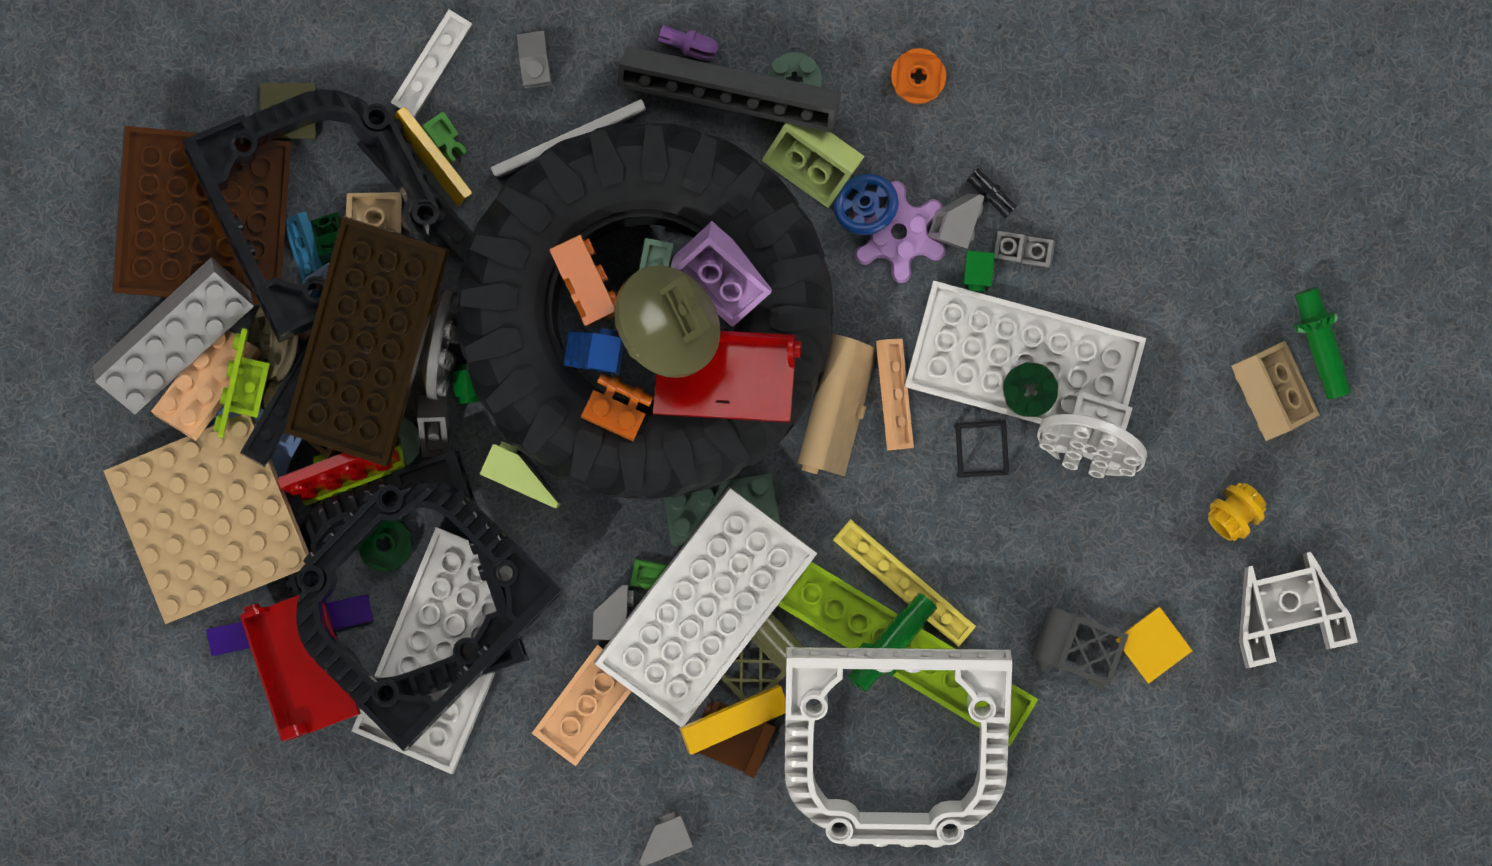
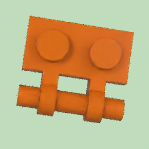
(613, 414)

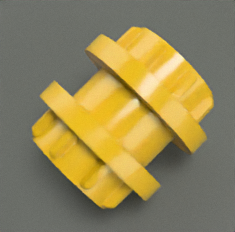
(1240, 508)

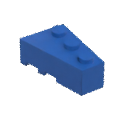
(595, 351)

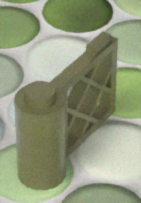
(772, 640)

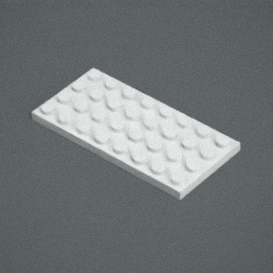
(976, 339)
(705, 607)
(441, 608)

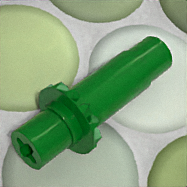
(1322, 342)
(896, 635)

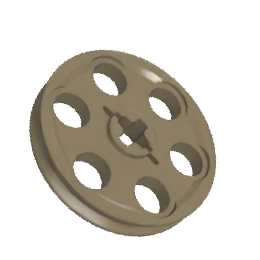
(277, 354)

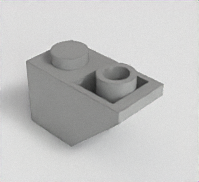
(956, 221)
(612, 613)

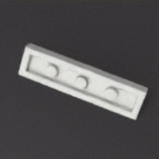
(432, 63)

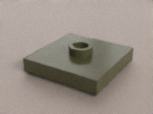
(278, 92)

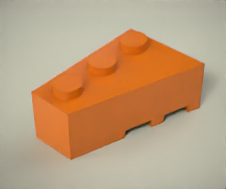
(584, 280)

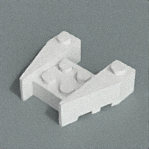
(1287, 604)

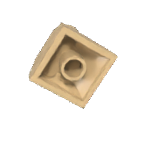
(376, 209)

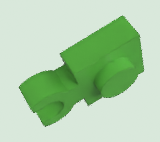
(442, 134)

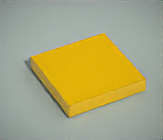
(1154, 645)

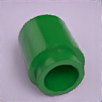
(462, 386)

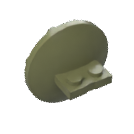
(667, 321)

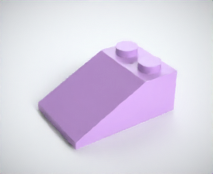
(723, 273)

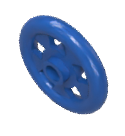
(884, 215)

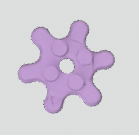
(915, 243)

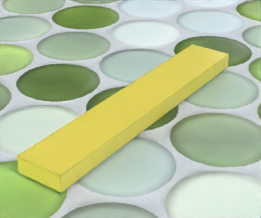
(902, 580)

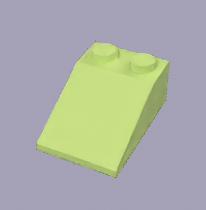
(514, 471)

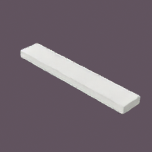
(523, 159)

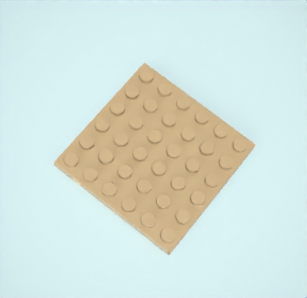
(206, 520)

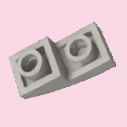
(1024, 249)

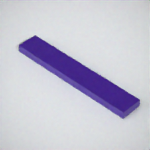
(342, 612)

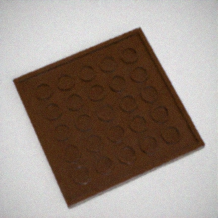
(169, 224)

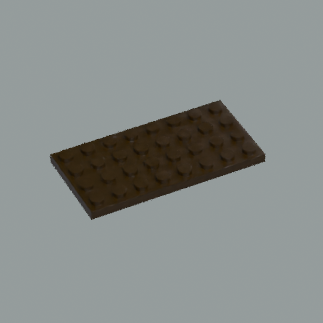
(366, 341)

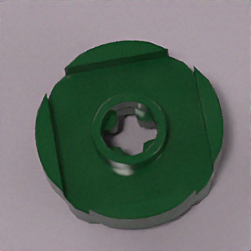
(1045, 385)
(392, 558)

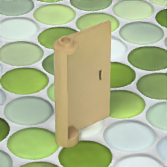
(838, 406)

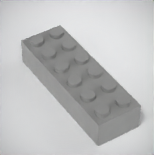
(173, 336)

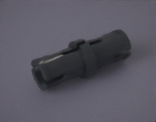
(991, 193)

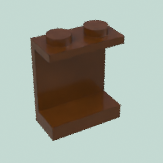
(742, 750)

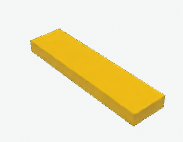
(433, 157)
(734, 719)

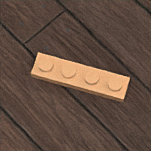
(894, 394)

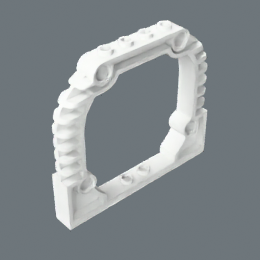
(817, 670)

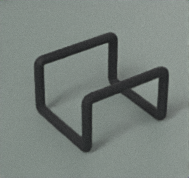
(958, 426)

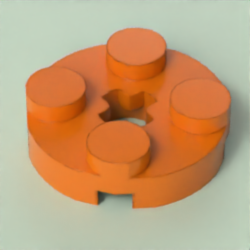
(908, 64)

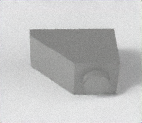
(534, 60)
(433, 426)
(666, 839)

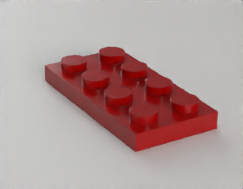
(330, 474)

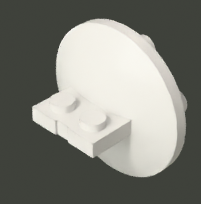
(1095, 432)

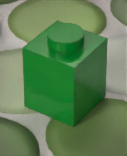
(978, 270)

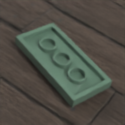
(689, 510)

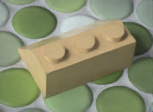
(1275, 390)

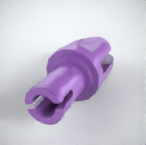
(690, 43)

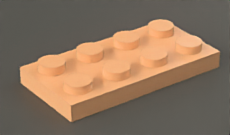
(197, 390)
(581, 710)

